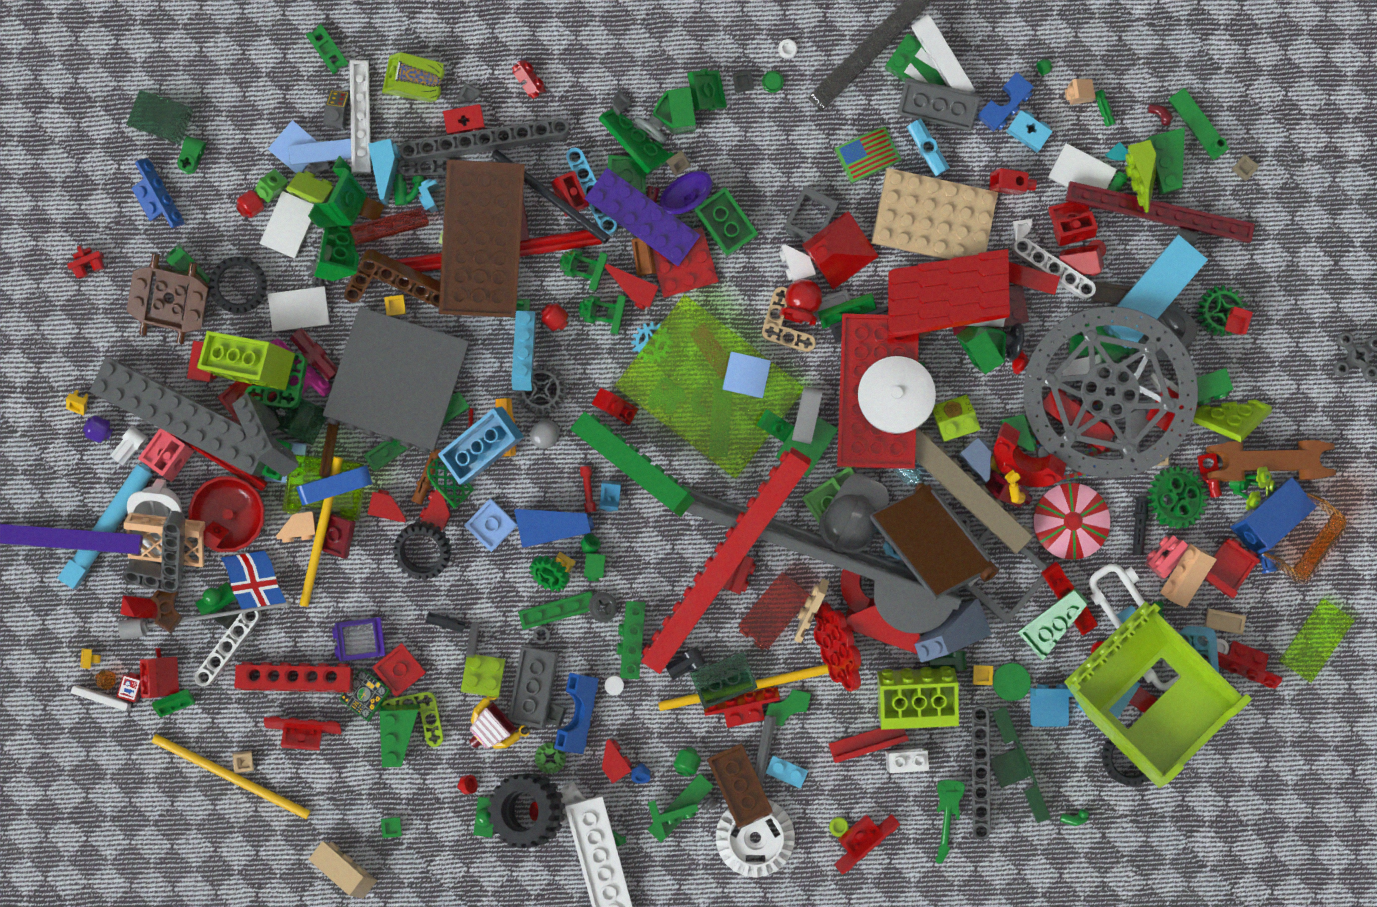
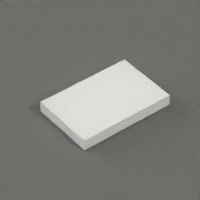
(1080, 168)
(288, 225)
(298, 309)

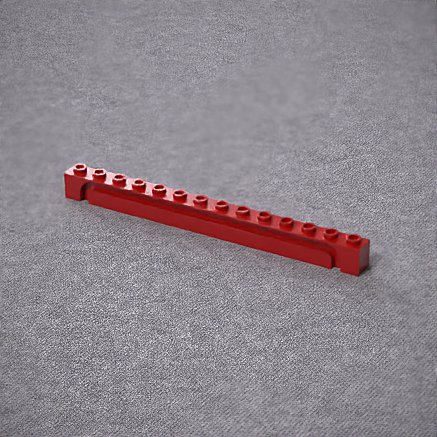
(726, 559)

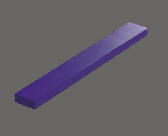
(71, 539)

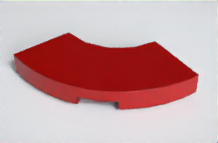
(853, 592)

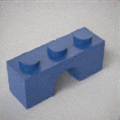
(994, 115)

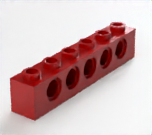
(244, 680)

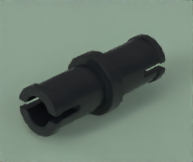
(445, 622)

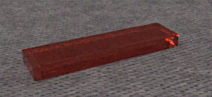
(389, 226)

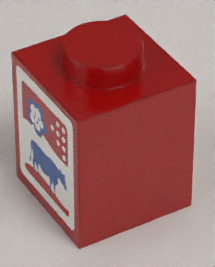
(130, 687)

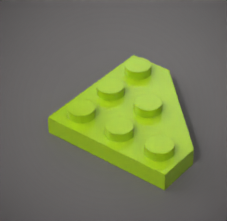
(1232, 418)

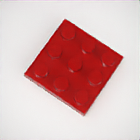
(692, 273)

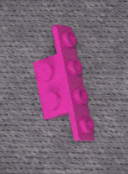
(311, 378)

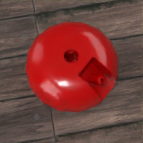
(230, 512)

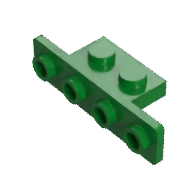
(631, 640)

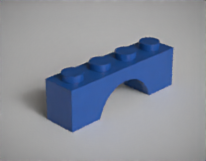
(574, 735)

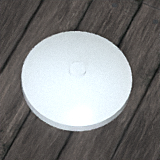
(896, 394)

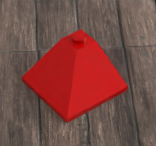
(840, 250)

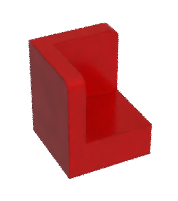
(1238, 321)

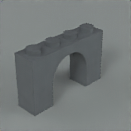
(257, 424)

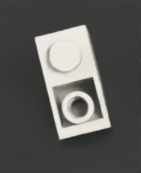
(798, 264)

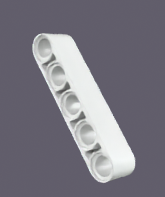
(941, 54)
(1063, 269)
(220, 652)

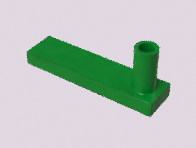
(1198, 124)

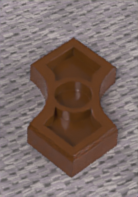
(167, 615)

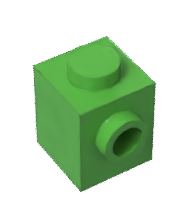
(271, 185)

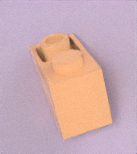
(1080, 91)
(299, 525)

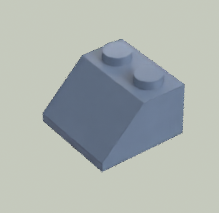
(977, 458)

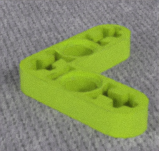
(424, 710)

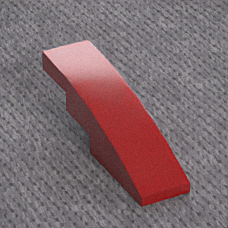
(1033, 278)
(1060, 587)

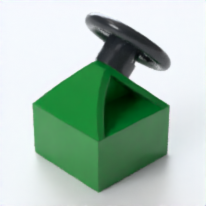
(987, 345)

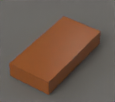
(643, 258)

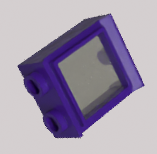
(359, 639)

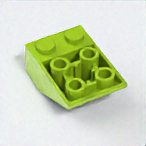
(1142, 170)

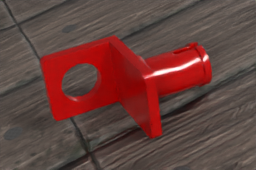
(1214, 485)

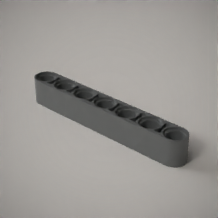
(978, 781)

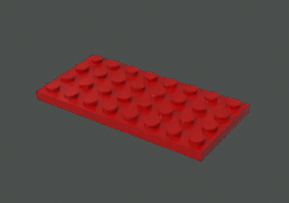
(859, 442)

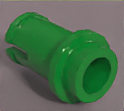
(1118, 182)

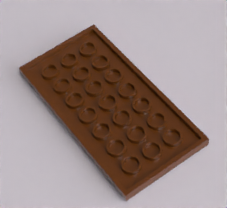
(481, 238)

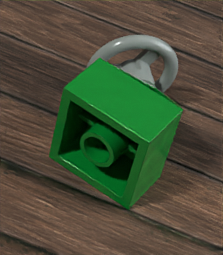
(673, 112)

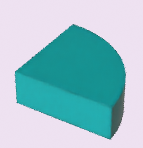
(1117, 152)

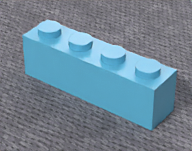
(523, 350)

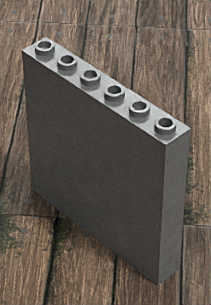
(396, 380)

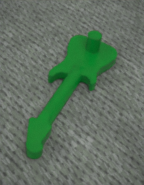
(949, 795)

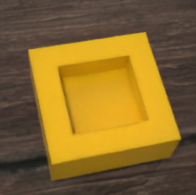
(395, 305)
(982, 675)

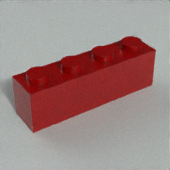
(1072, 407)

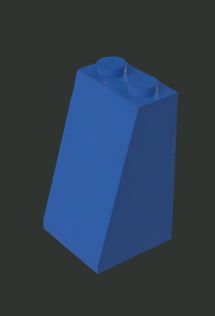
(1273, 517)
(543, 527)

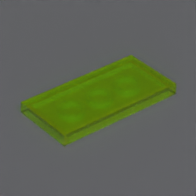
(1316, 640)

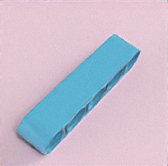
(586, 183)

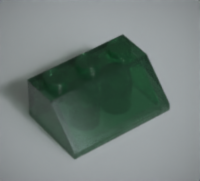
(723, 680)

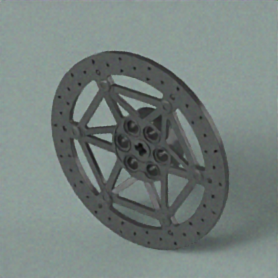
(1127, 444)

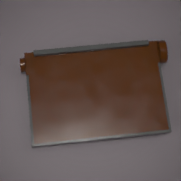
(933, 542)

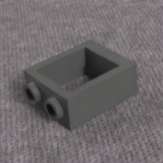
(816, 197)

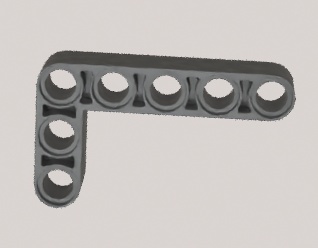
(169, 573)

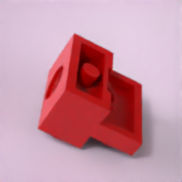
(1072, 223)

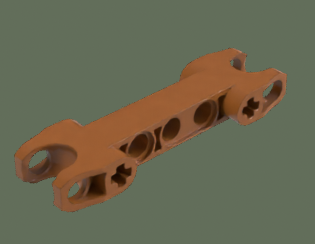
(1238, 461)

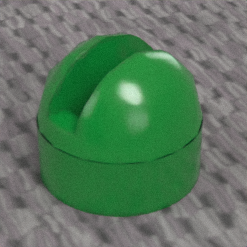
(1044, 66)

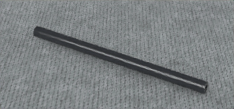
(557, 201)

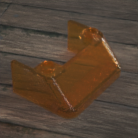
(1319, 549)

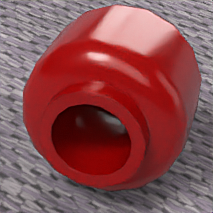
(250, 204)
(554, 317)

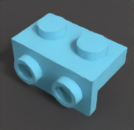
(426, 199)

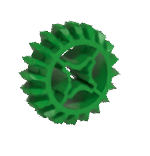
(1219, 302)

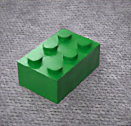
(726, 222)

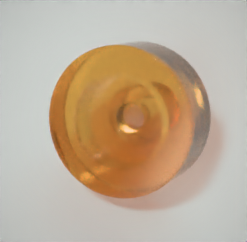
(105, 679)

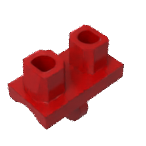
(78, 265)

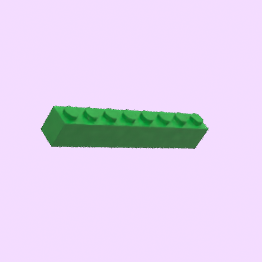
(632, 464)

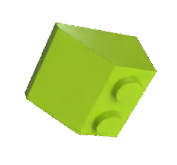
(310, 189)

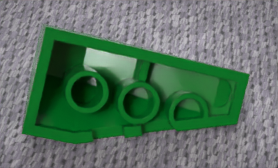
(336, 254)

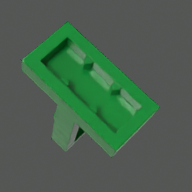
(180, 261)
(670, 816)

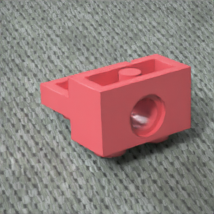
(166, 454)
(1161, 564)

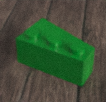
(1169, 160)
(395, 732)

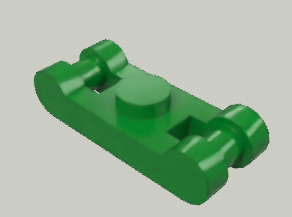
(327, 49)

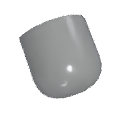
(544, 434)

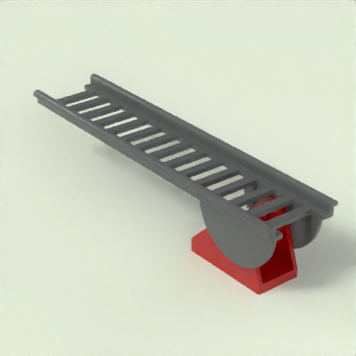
(900, 601)

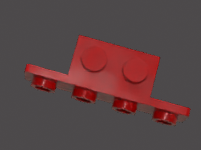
(1249, 664)
(745, 707)
(302, 733)
(862, 839)

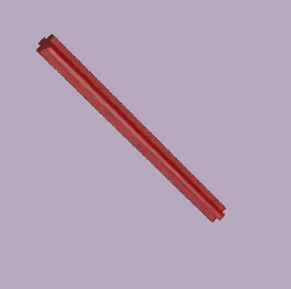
(527, 247)

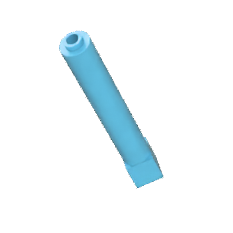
(79, 566)

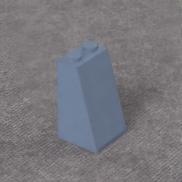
(957, 631)

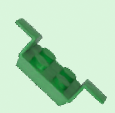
(344, 201)

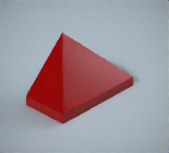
(138, 607)

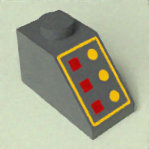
(336, 110)

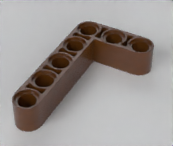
(393, 277)

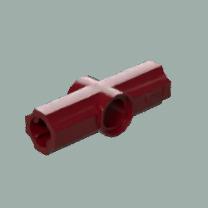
(315, 354)

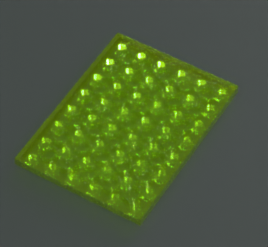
(682, 383)

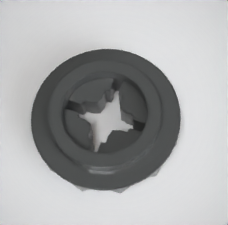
(610, 609)

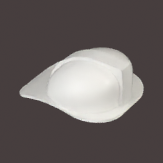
(155, 501)

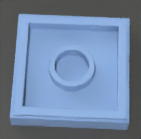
(491, 525)

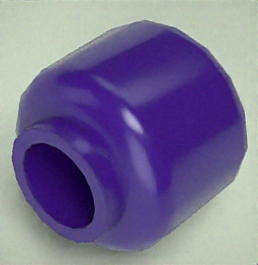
(97, 429)

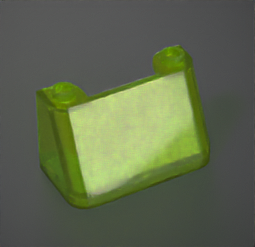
(308, 470)

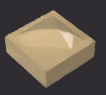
(243, 761)

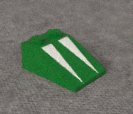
(913, 62)

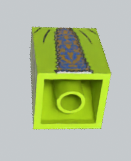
(413, 77)

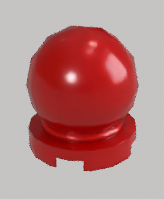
(802, 301)

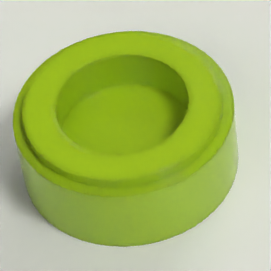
(838, 826)

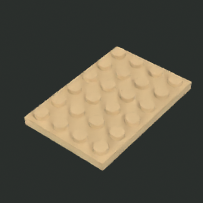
(933, 216)

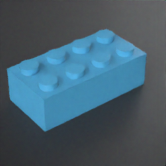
(481, 445)

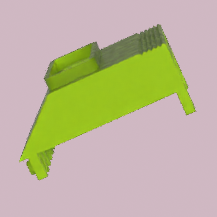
(1179, 719)

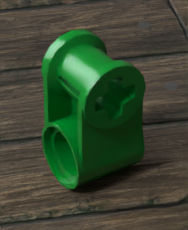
(191, 152)

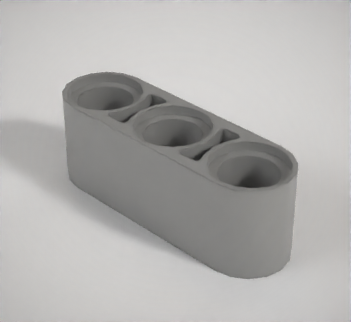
(807, 415)

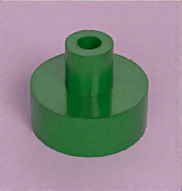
(590, 544)

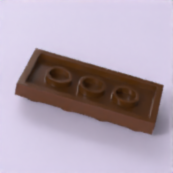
(740, 786)

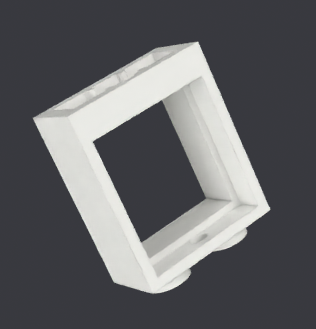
(907, 760)

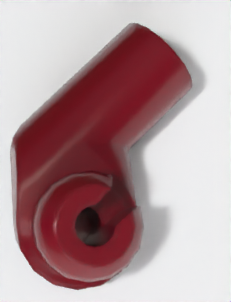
(1162, 111)

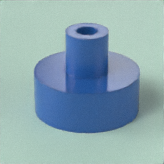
(640, 774)

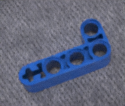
(334, 485)

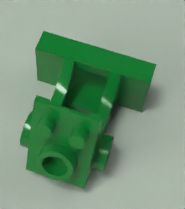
(595, 270)
(614, 315)

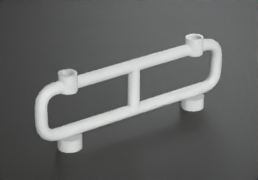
(1128, 577)

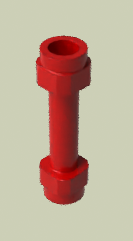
(586, 473)

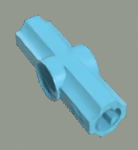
(922, 136)

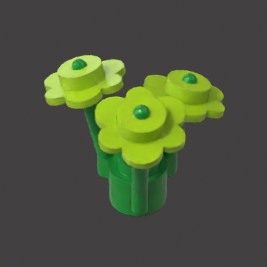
(1263, 479)

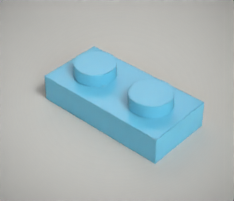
(786, 771)

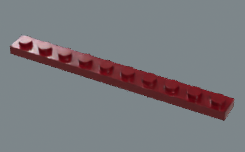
(1160, 212)

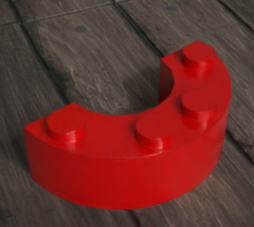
(1032, 470)

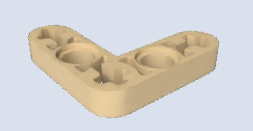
(776, 325)

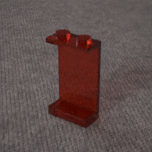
(773, 611)

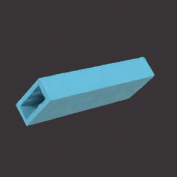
(1159, 285)

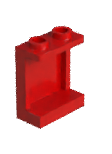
(1231, 567)

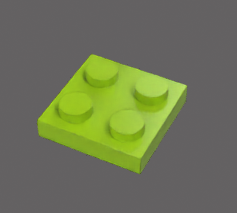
(483, 675)

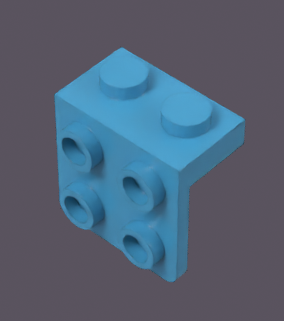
(1049, 705)

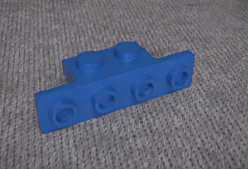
(154, 196)

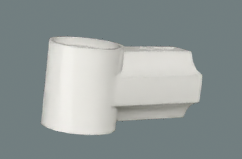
(132, 441)

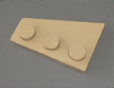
(811, 607)

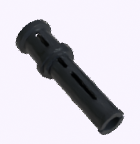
(1139, 549)

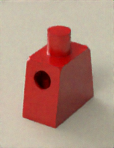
(1011, 182)

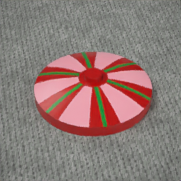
(1071, 521)

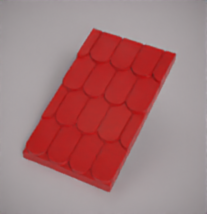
(949, 294)

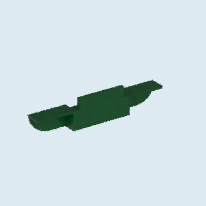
(1015, 766)

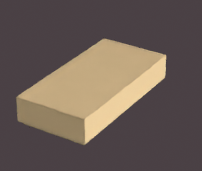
(1225, 621)

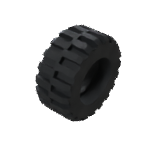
(503, 810)

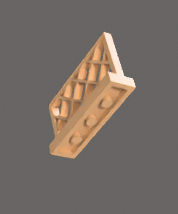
(151, 523)

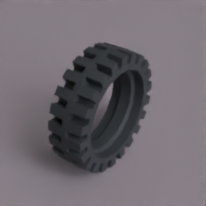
(233, 262)
(411, 568)
(1114, 773)

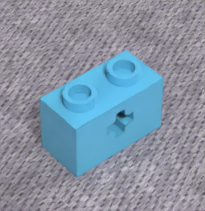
(1020, 126)

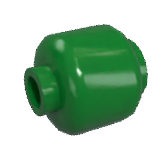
(687, 762)

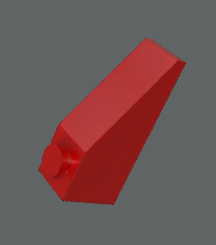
(637, 289)

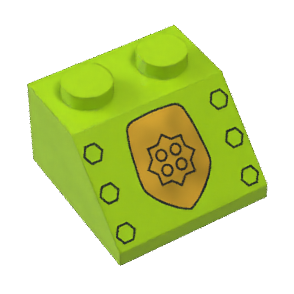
(955, 418)

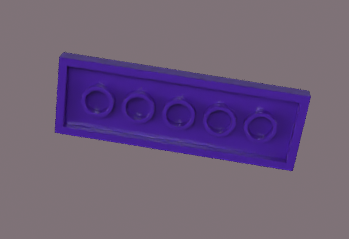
(642, 217)

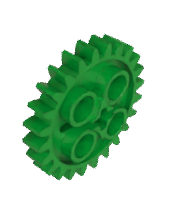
(1163, 488)

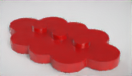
(837, 647)

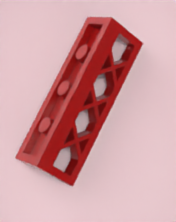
(866, 743)

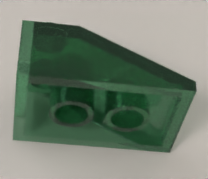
(159, 117)

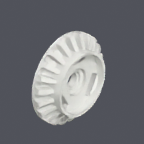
(776, 849)

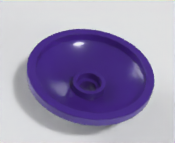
(686, 192)

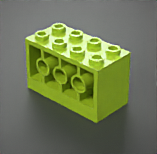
(246, 360)
(918, 698)

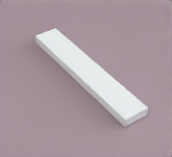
(360, 116)

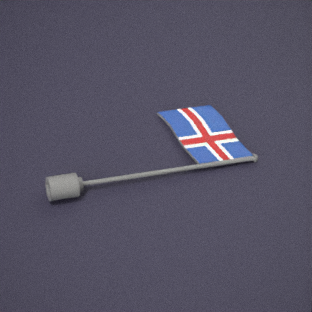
(252, 584)

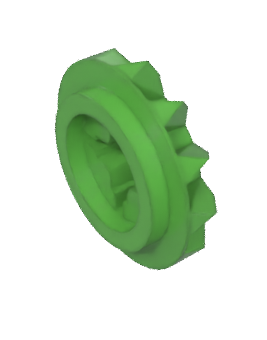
(550, 767)

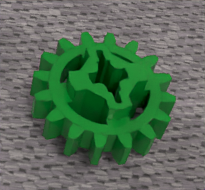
(549, 573)

